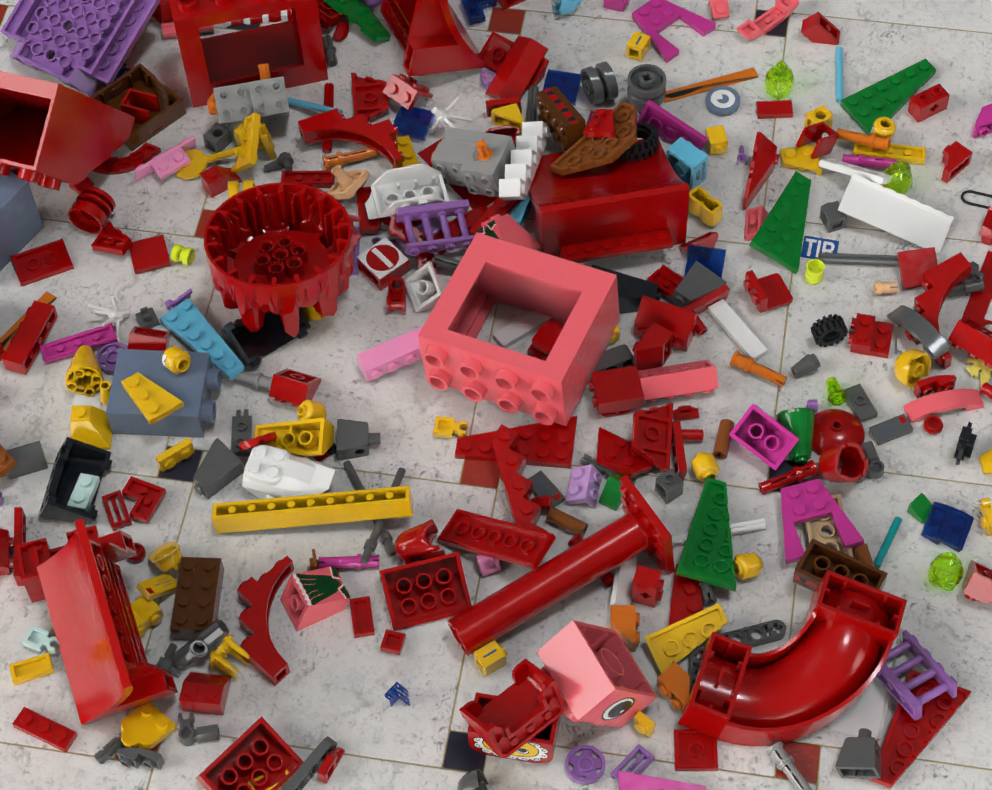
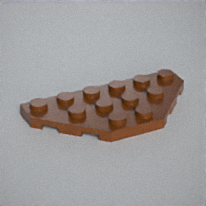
(595, 152)

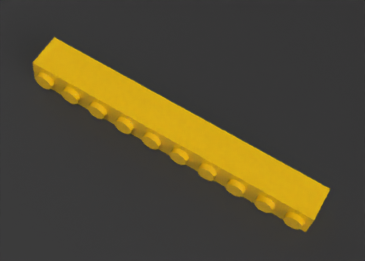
(312, 509)

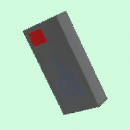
(891, 429)
(544, 486)

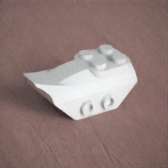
(405, 188)
(277, 474)

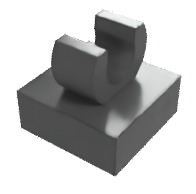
(147, 318)

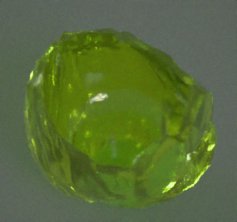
(901, 177)
(945, 569)

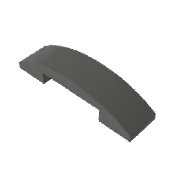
(921, 329)

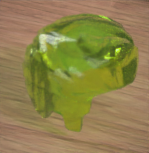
(779, 81)

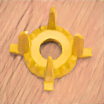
(227, 646)

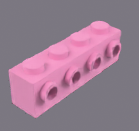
(390, 355)

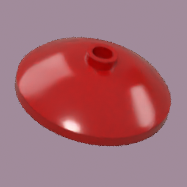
(826, 435)

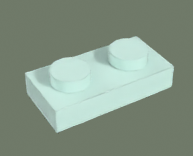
(83, 492)

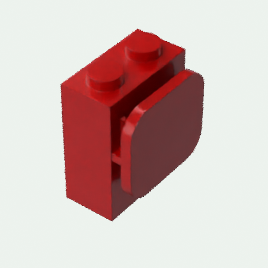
(545, 339)
(616, 391)

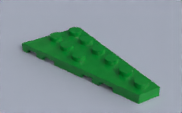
(360, 14)
(887, 95)
(783, 228)

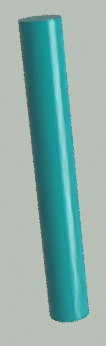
(887, 542)

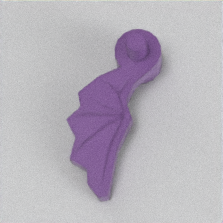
(171, 304)

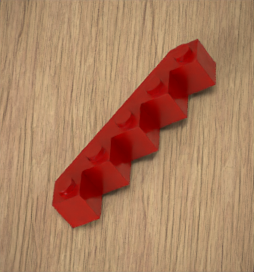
(516, 487)

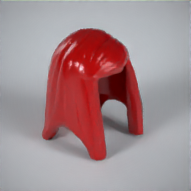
(417, 543)

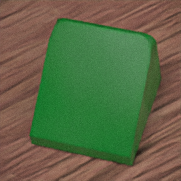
(920, 508)

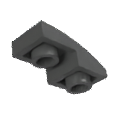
(136, 756)

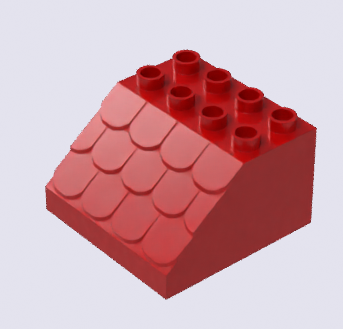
(55, 131)

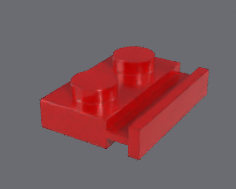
(666, 280)

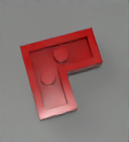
(147, 497)

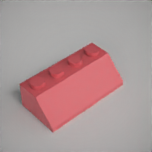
(678, 380)

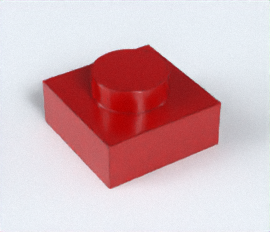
(393, 642)

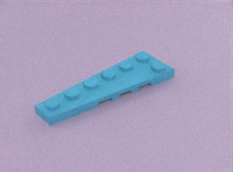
(196, 332)

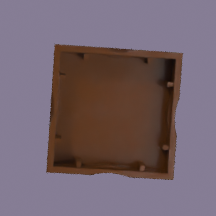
(143, 80)

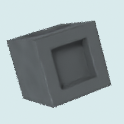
(217, 138)
(831, 217)
(669, 486)

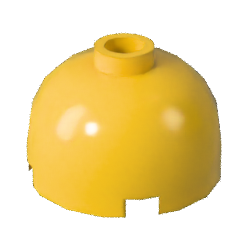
(912, 367)

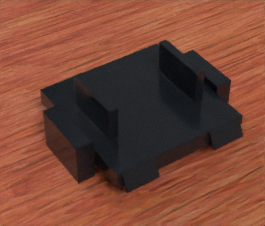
(965, 443)

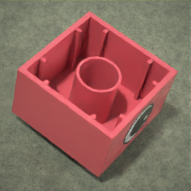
(596, 675)

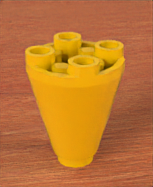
(84, 372)

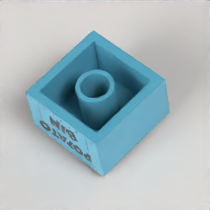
(688, 162)

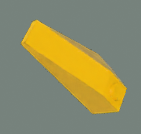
(300, 437)

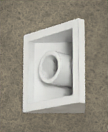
(424, 288)

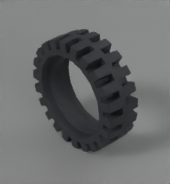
(645, 147)

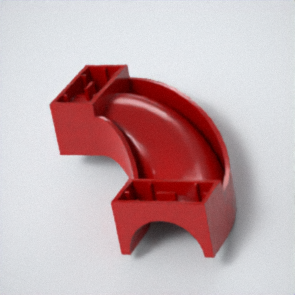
(803, 682)

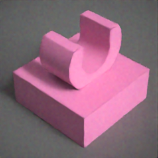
(487, 565)

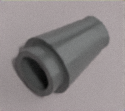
(806, 365)

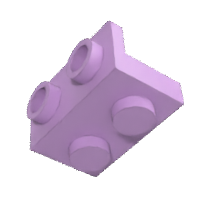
(584, 485)

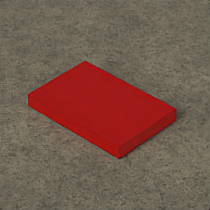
(42, 262)

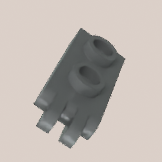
(241, 432)

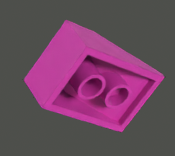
(764, 436)

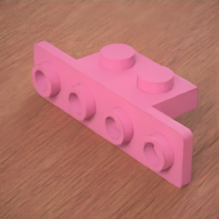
(168, 162)

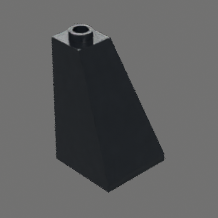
(632, 290)

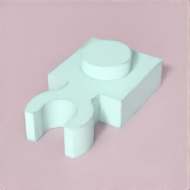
(39, 639)

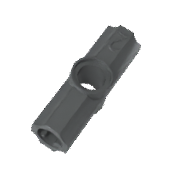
(208, 637)

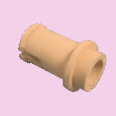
(884, 287)

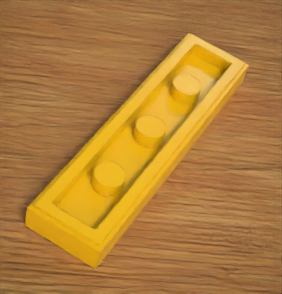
(903, 153)

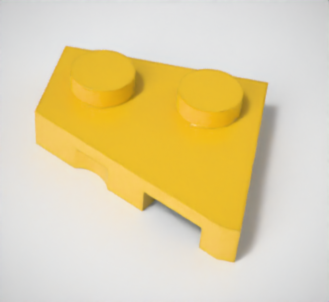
(800, 159)

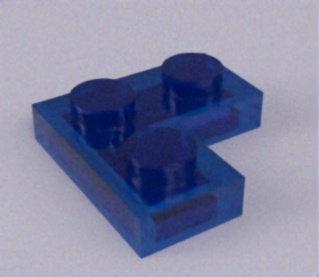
(474, 11)

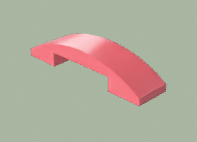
(768, 20)
(942, 402)

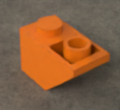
(624, 621)
(675, 685)

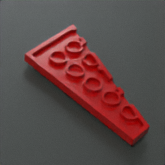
(538, 442)
(909, 737)

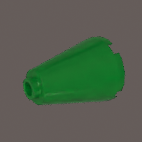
(801, 425)

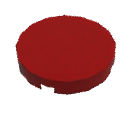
(258, 441)

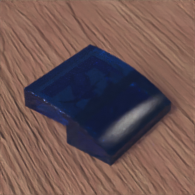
(566, 82)
(414, 122)
(708, 256)
(947, 526)

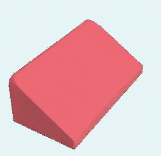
(753, 221)

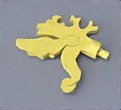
(978, 365)

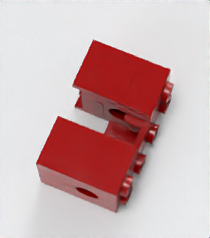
(34, 554)

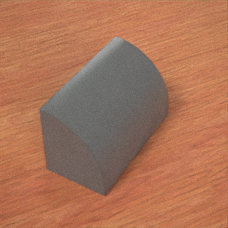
(29, 458)

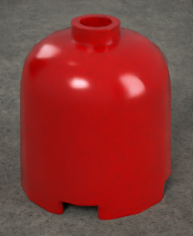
(843, 463)

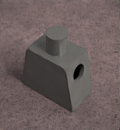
(354, 439)
(860, 757)

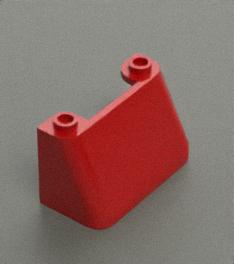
(518, 711)

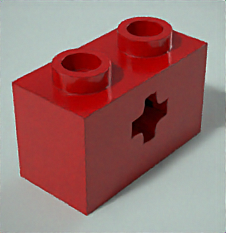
(928, 103)
(647, 586)

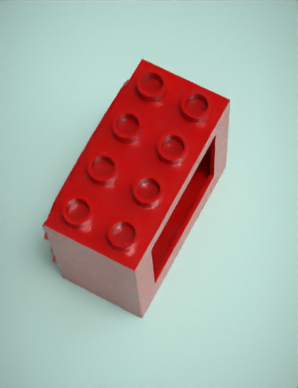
(289, 47)

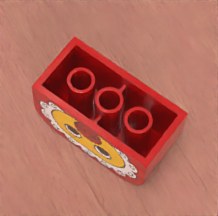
(537, 750)

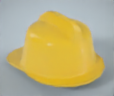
(166, 556)

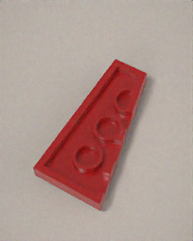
(685, 598)

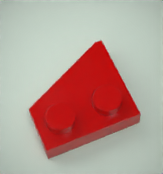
(601, 125)
(111, 241)

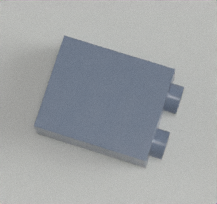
(18, 217)
(191, 387)

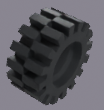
(829, 330)

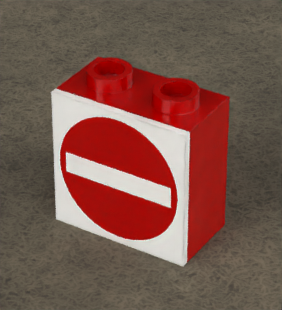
(383, 262)

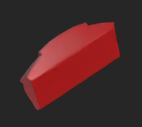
(341, 32)
(685, 412)
(543, 501)

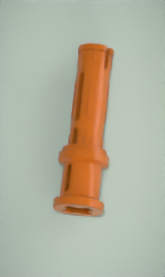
(871, 141)
(345, 158)
(749, 365)

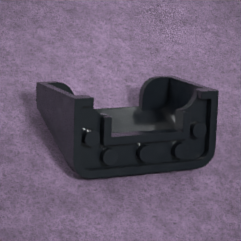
(258, 344)
(71, 460)

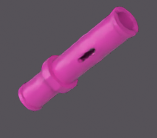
(871, 162)
(348, 562)

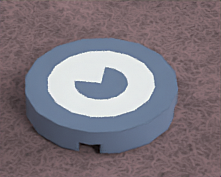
(722, 100)

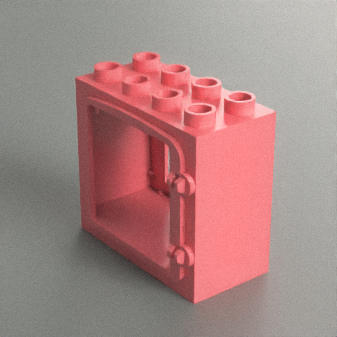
(532, 282)

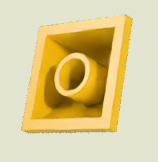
(91, 426)

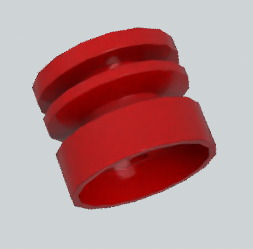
(91, 209)

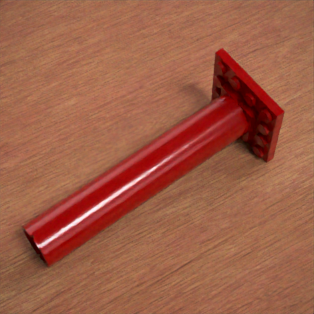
(567, 573)

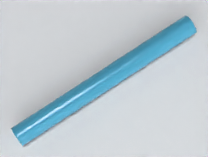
(839, 74)
(308, 105)

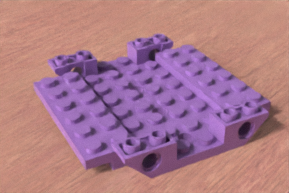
(90, 50)

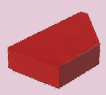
(329, 764)

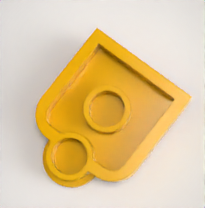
(146, 727)

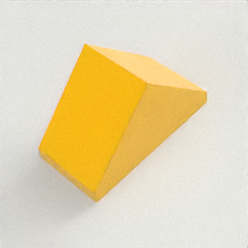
(508, 116)

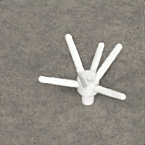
(445, 117)
(114, 315)

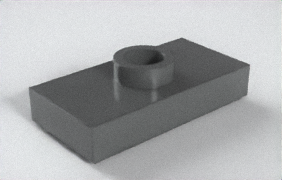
(860, 403)

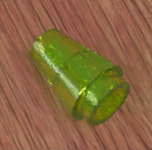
(835, 393)

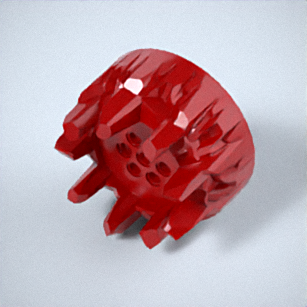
(280, 252)

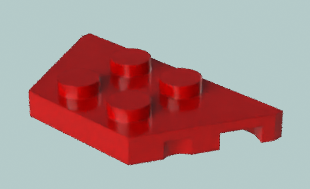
(369, 97)
(653, 435)
(617, 455)

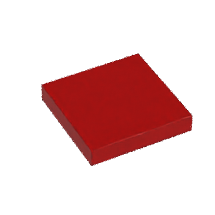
(149, 254)
(913, 265)
(695, 751)

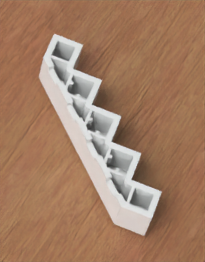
(524, 161)

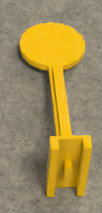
(200, 161)

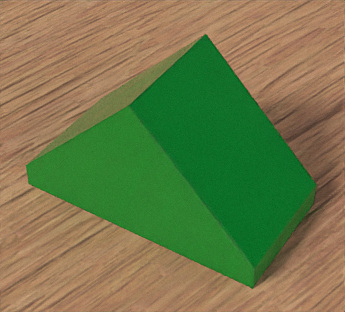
(611, 494)

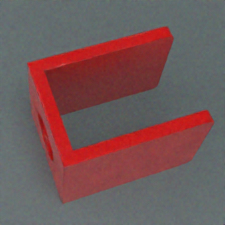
(140, 99)
(814, 134)

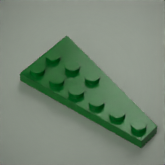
(709, 542)

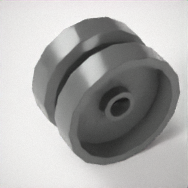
(599, 83)
(646, 83)

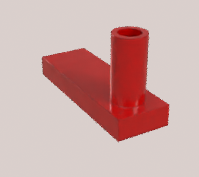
(703, 303)
(677, 446)

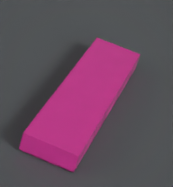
(68, 346)

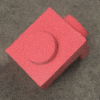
(719, 9)

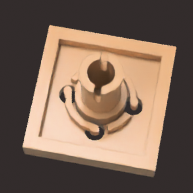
(347, 182)

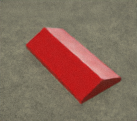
(496, 50)
(517, 69)

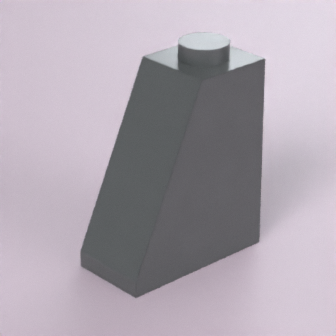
(695, 285)
(217, 470)

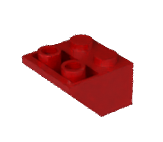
(653, 347)

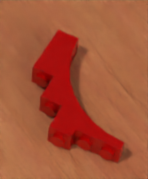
(334, 126)
(937, 285)
(255, 620)

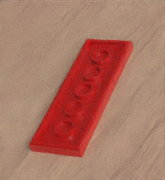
(496, 539)

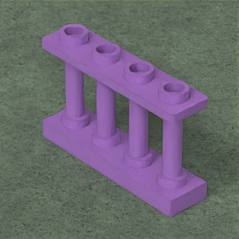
(430, 211)
(901, 690)

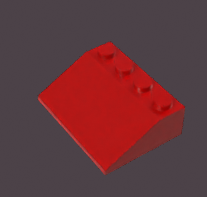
(425, 590)
(250, 756)

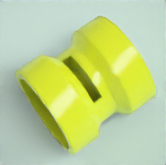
(182, 254)
(814, 271)

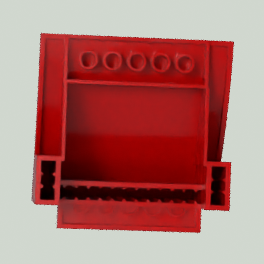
(430, 37)
(609, 208)
(99, 627)

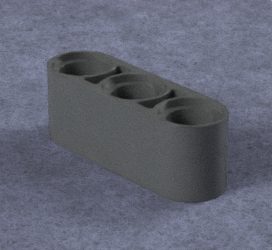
(613, 357)

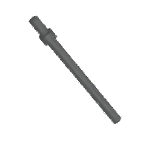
(385, 536)
(371, 543)

